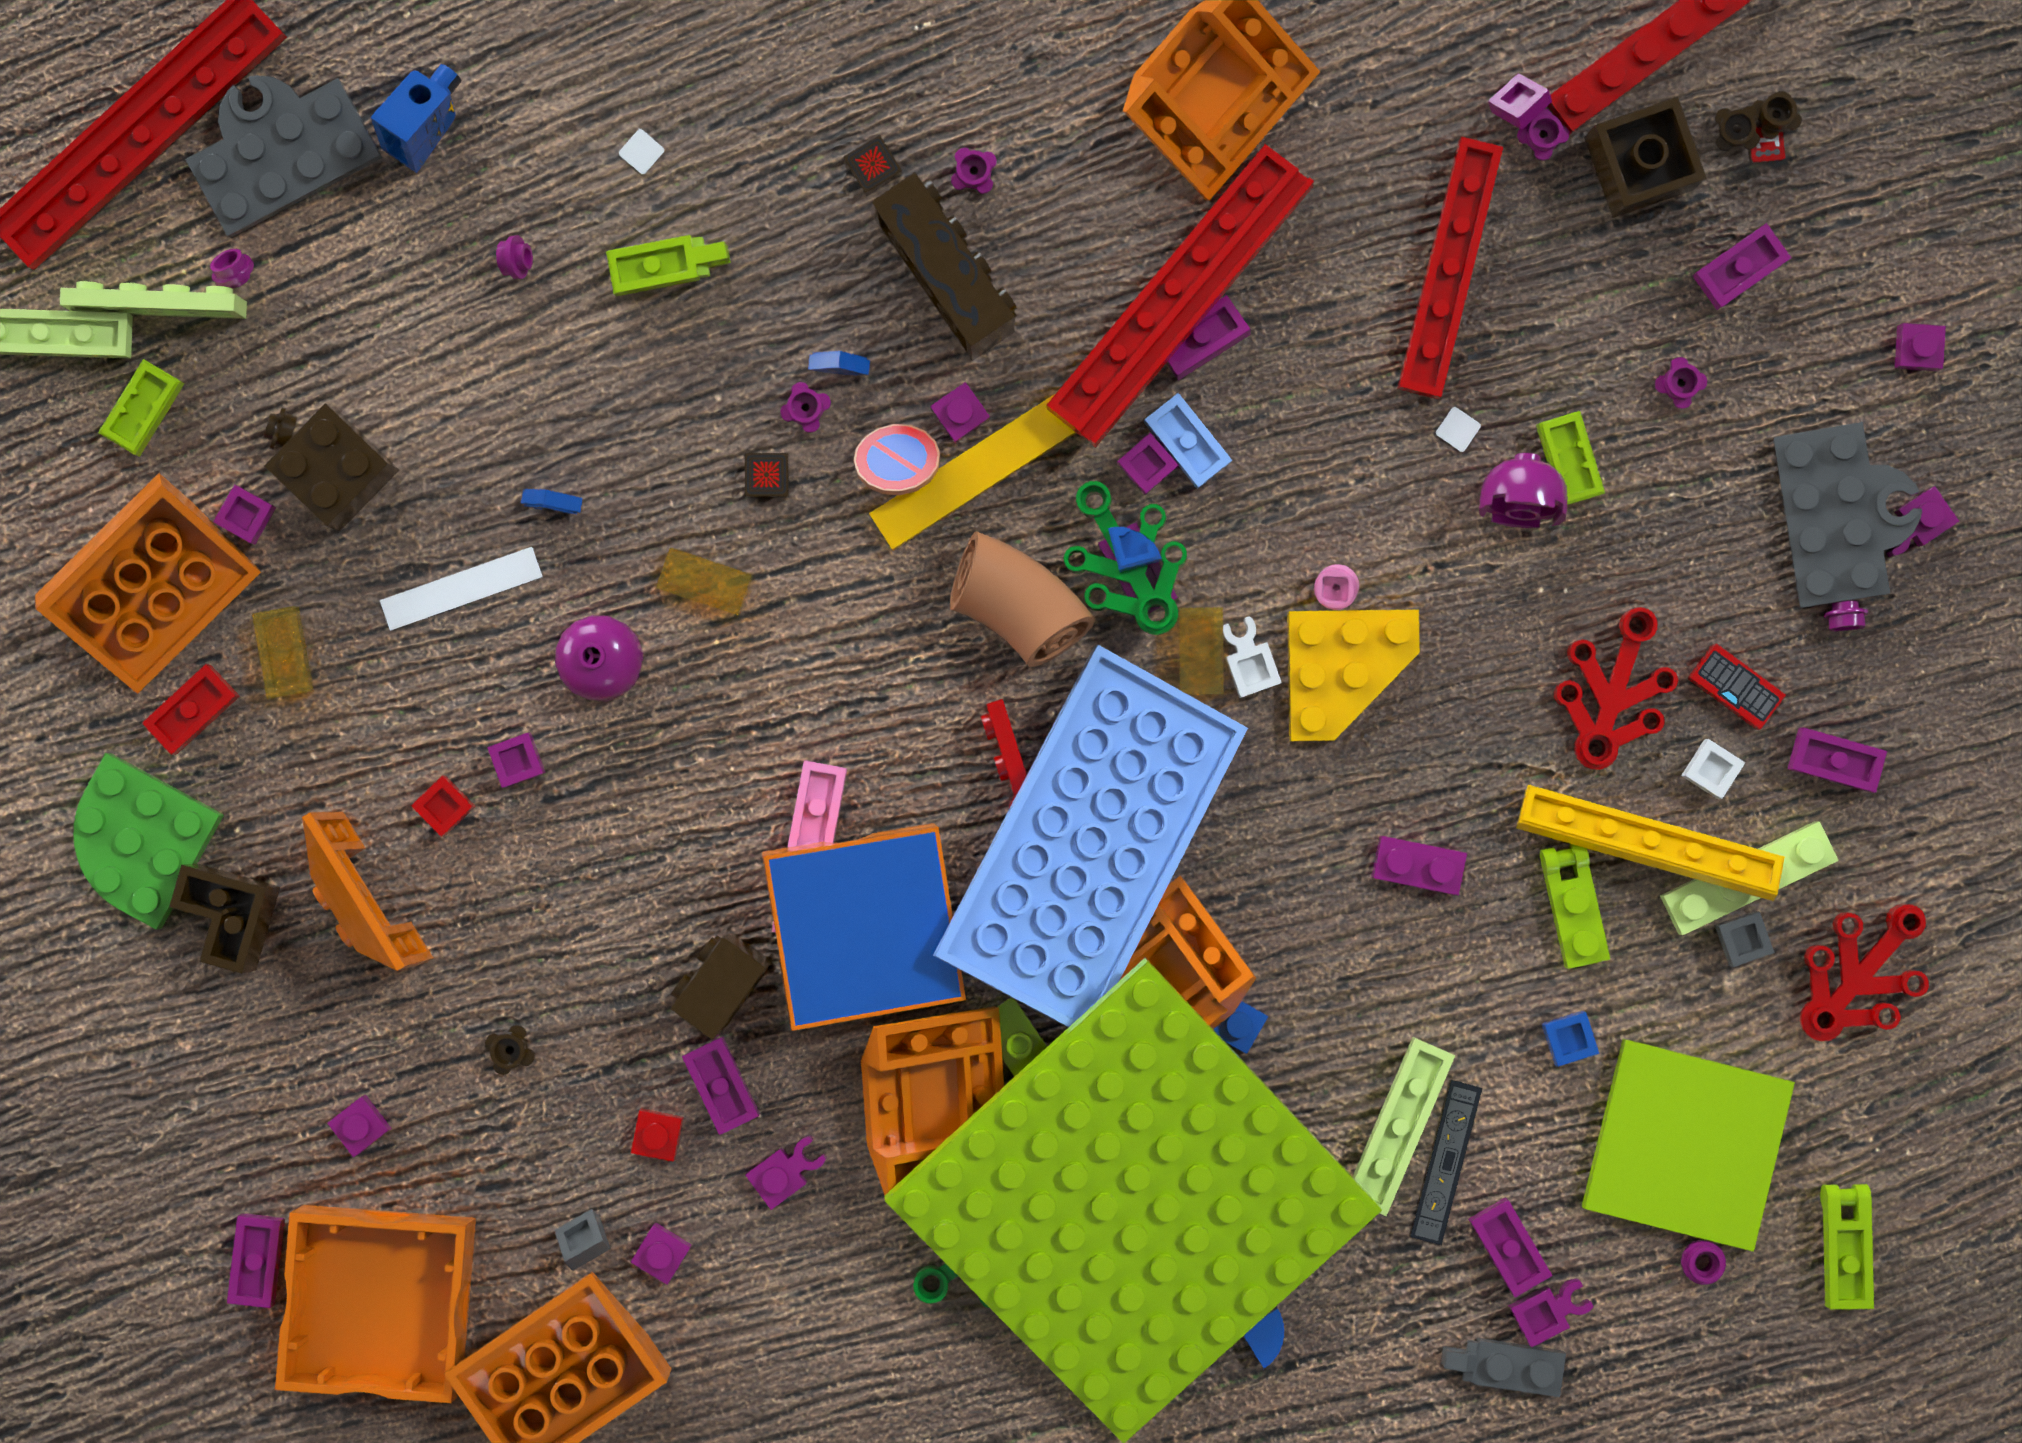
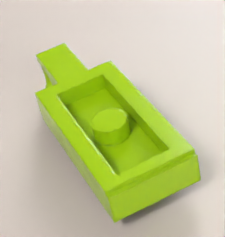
(663, 263)

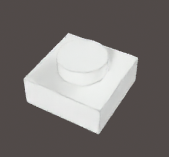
(1713, 769)

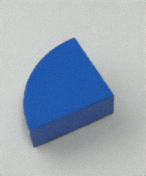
(839, 363)
(551, 500)
(1132, 548)
(1267, 1337)

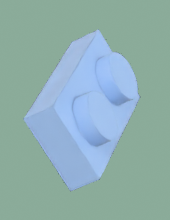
(1187, 440)

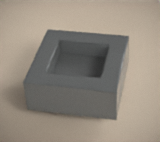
(1744, 939)
(582, 1239)

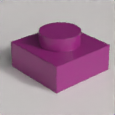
(1520, 101)
(1920, 347)
(960, 412)
(1147, 464)
(244, 514)
(516, 760)
(359, 1125)
(661, 1253)

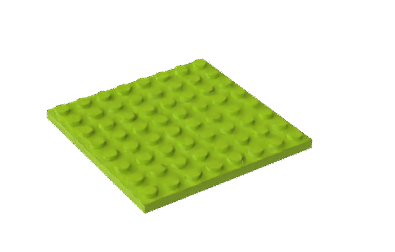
(1133, 1201)

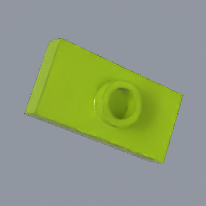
(141, 408)
(1571, 454)
(1018, 1037)

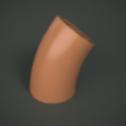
(1018, 600)

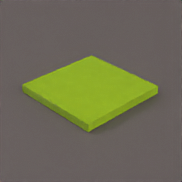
(1688, 1145)

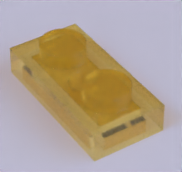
(704, 581)
(1201, 650)
(282, 652)

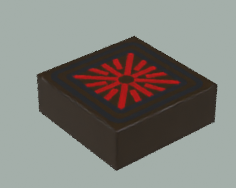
(872, 165)
(766, 475)

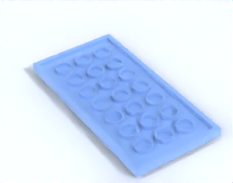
(1091, 839)

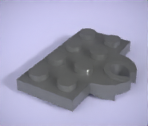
(280, 151)
(1839, 513)

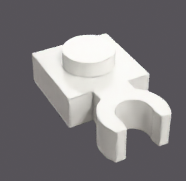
(1251, 665)

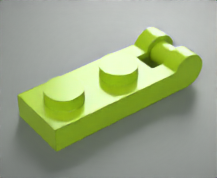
(1574, 907)
(1848, 1247)

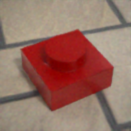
(443, 806)
(657, 1135)

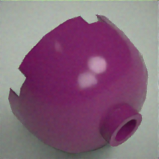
(1524, 493)
(618, 658)

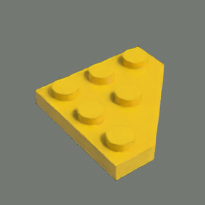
(1343, 664)

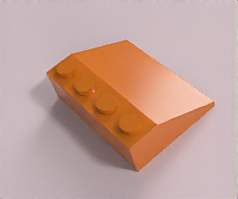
(146, 584)
(561, 1369)

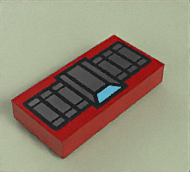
(1736, 686)

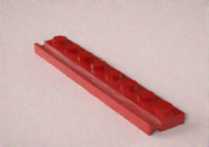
(136, 129)
(1180, 295)

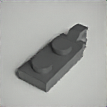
(1508, 1366)

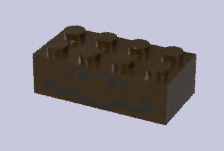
(944, 266)

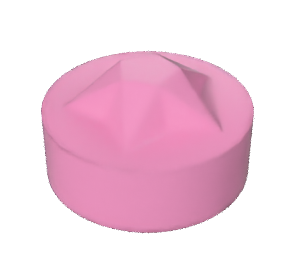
(1336, 587)

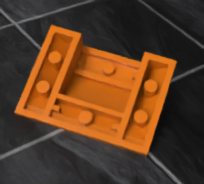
(1217, 88)
(340, 888)
(1194, 955)
(925, 1083)

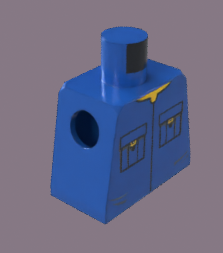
(416, 116)

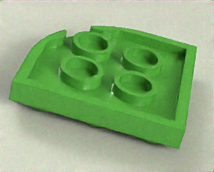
(136, 837)

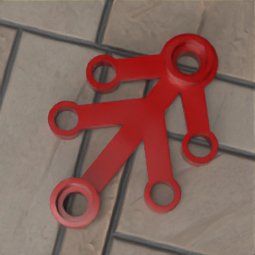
(1613, 695)
(1858, 976)

